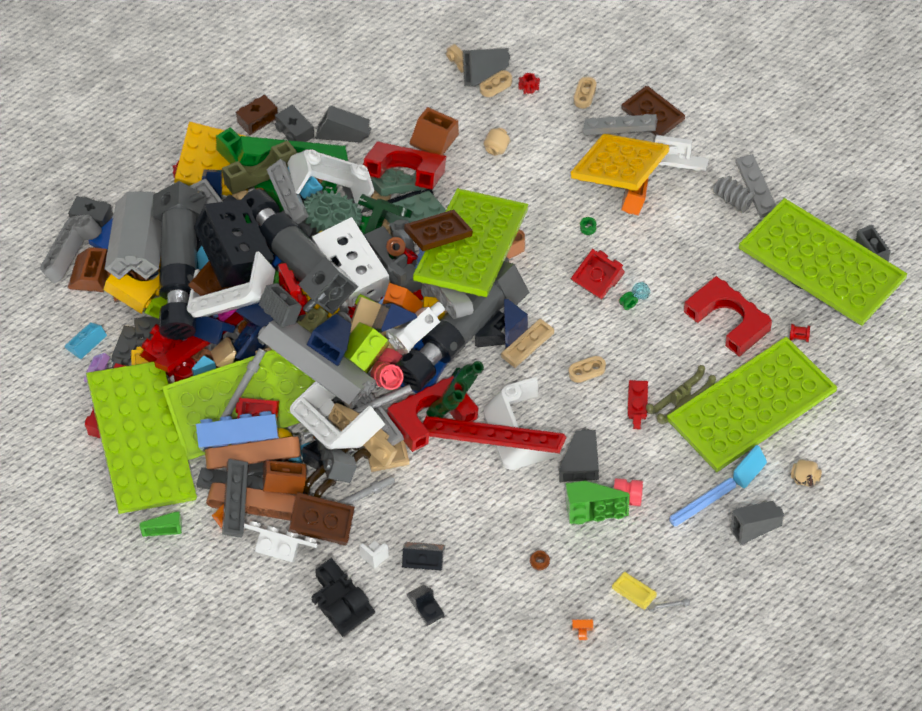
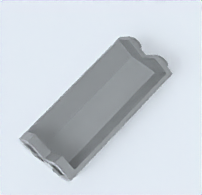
(134, 236)
(343, 381)

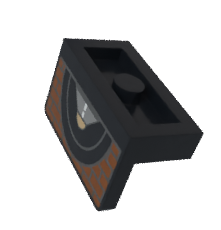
(423, 556)

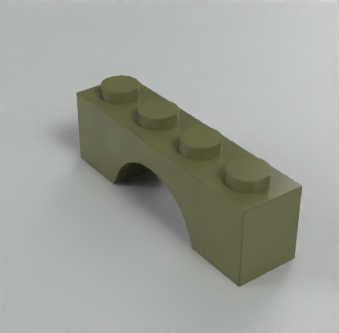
(241, 177)

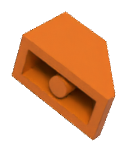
(634, 200)
(402, 297)

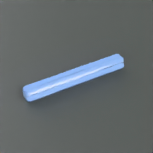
(702, 502)

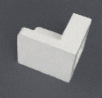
(374, 553)

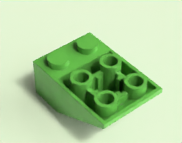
(595, 502)

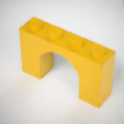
(133, 292)

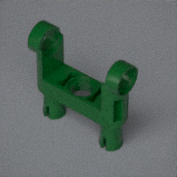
(379, 210)
(451, 398)

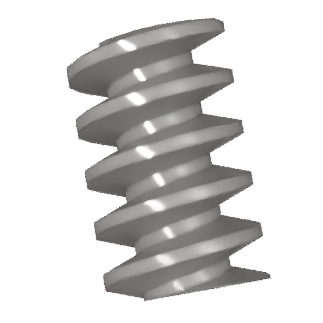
(733, 193)

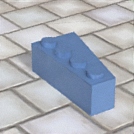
(237, 430)

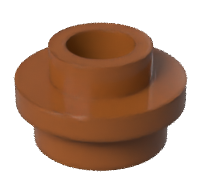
(393, 240)
(539, 555)

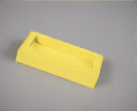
(634, 590)

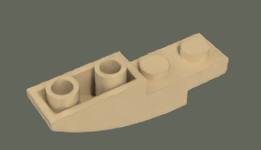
(377, 445)

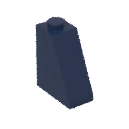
(331, 339)

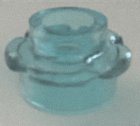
(641, 287)

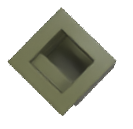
(313, 319)

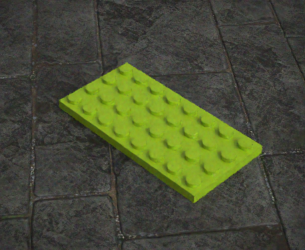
(476, 260)
(823, 261)
(210, 392)
(751, 404)
(139, 438)

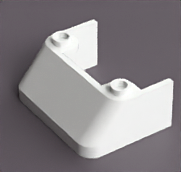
(330, 169)
(236, 296)
(313, 411)
(500, 413)

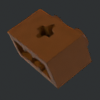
(256, 114)

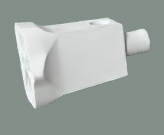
(411, 332)

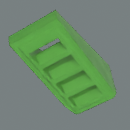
(163, 525)

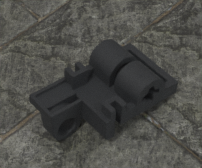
(340, 599)

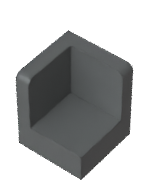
(400, 272)

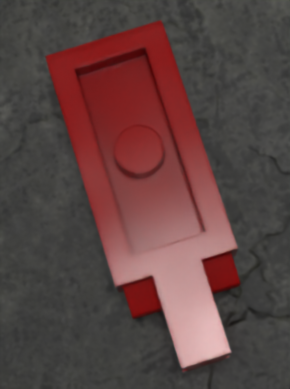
(637, 402)

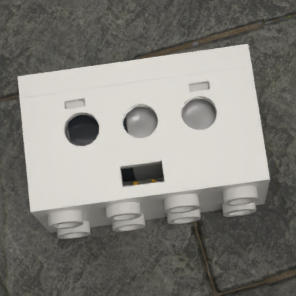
(352, 253)

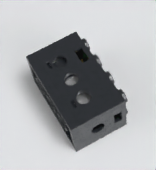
(231, 240)

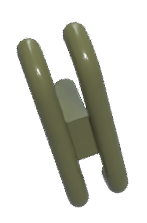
(680, 395)

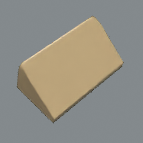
(224, 353)

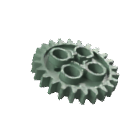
(330, 209)

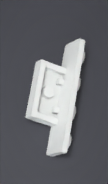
(680, 154)
(278, 544)

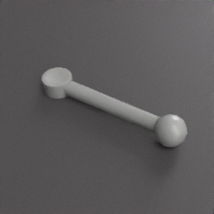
(651, 607)

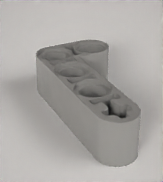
(67, 245)
(454, 302)

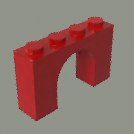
(428, 165)
(718, 295)
(405, 413)

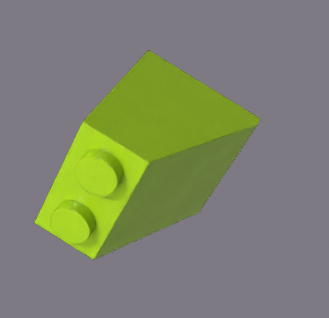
(365, 347)

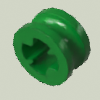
(325, 183)
(591, 229)
(628, 300)

